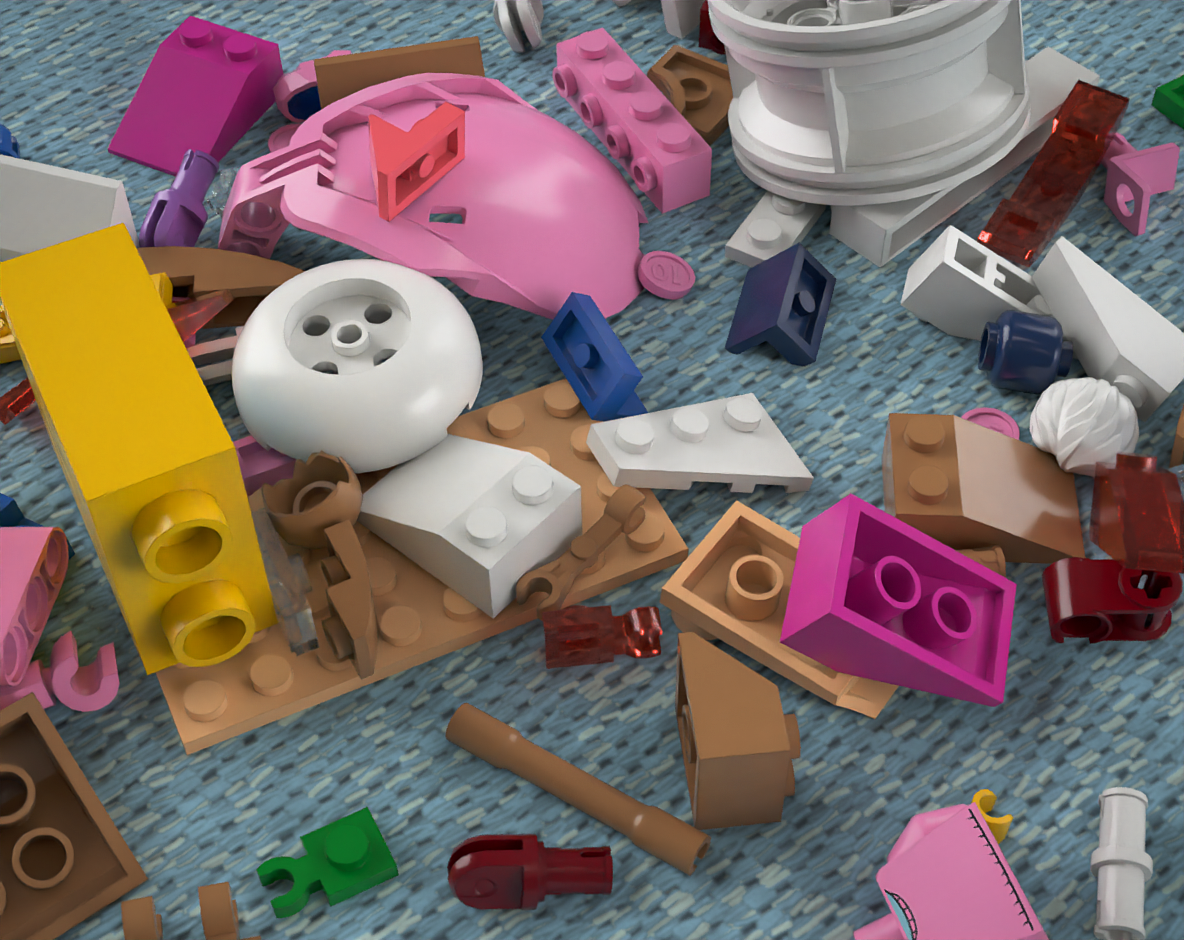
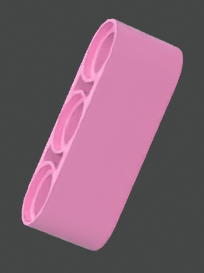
(30, 580)

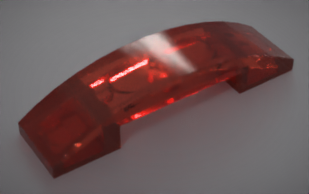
(1057, 176)

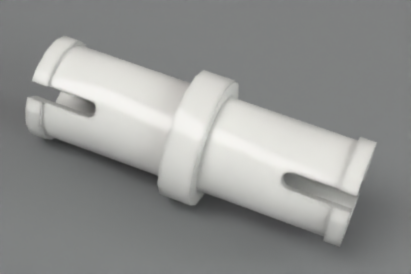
(1121, 865)

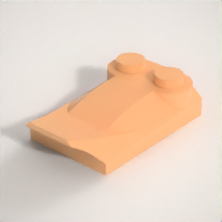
(739, 592)

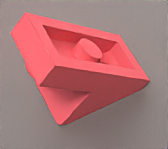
(413, 160)

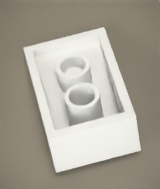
(476, 516)

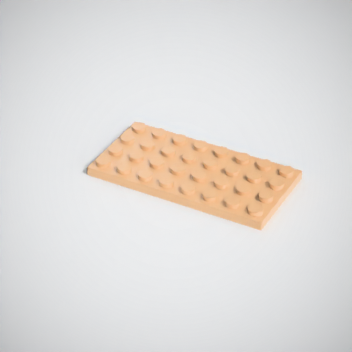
(413, 609)

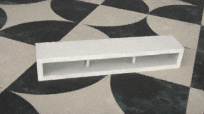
(889, 228)

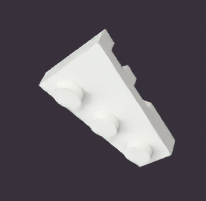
(701, 442)

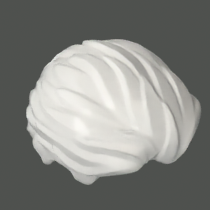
(1084, 424)

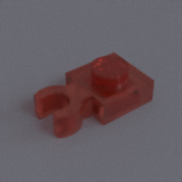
(594, 636)

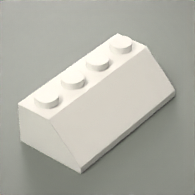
(54, 205)

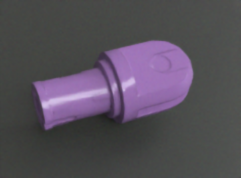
(178, 212)

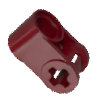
(1104, 602)

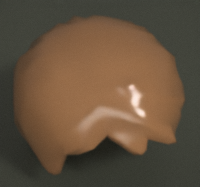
(315, 498)

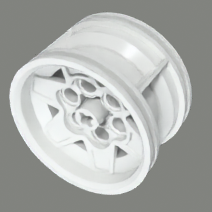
(872, 94)

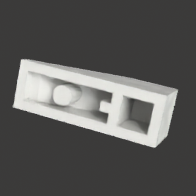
(966, 285)
(1112, 328)

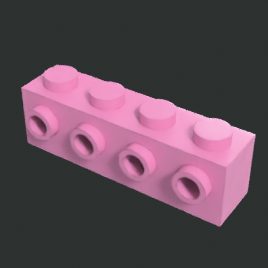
(633, 120)

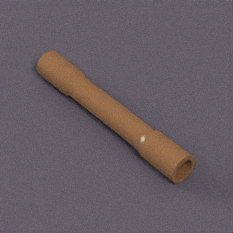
(644, 824)

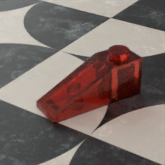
(1138, 513)

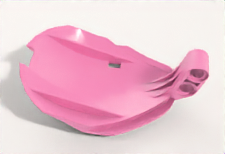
(532, 196)

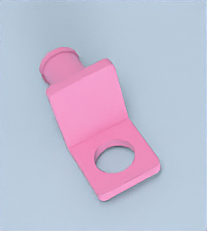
(1136, 177)

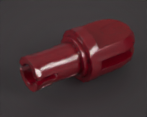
(520, 871)

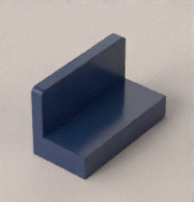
(785, 305)

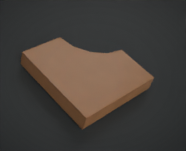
(696, 88)

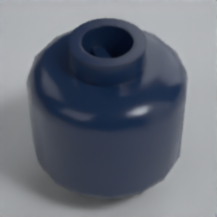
(1024, 352)

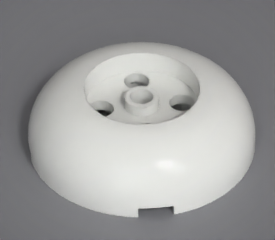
(348, 322)

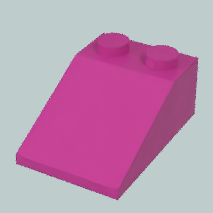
(198, 95)
(898, 606)

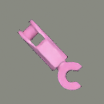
(75, 686)

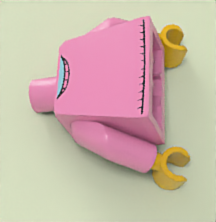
(953, 880)

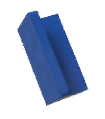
(594, 360)

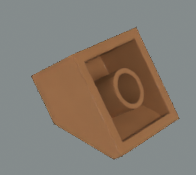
(732, 738)

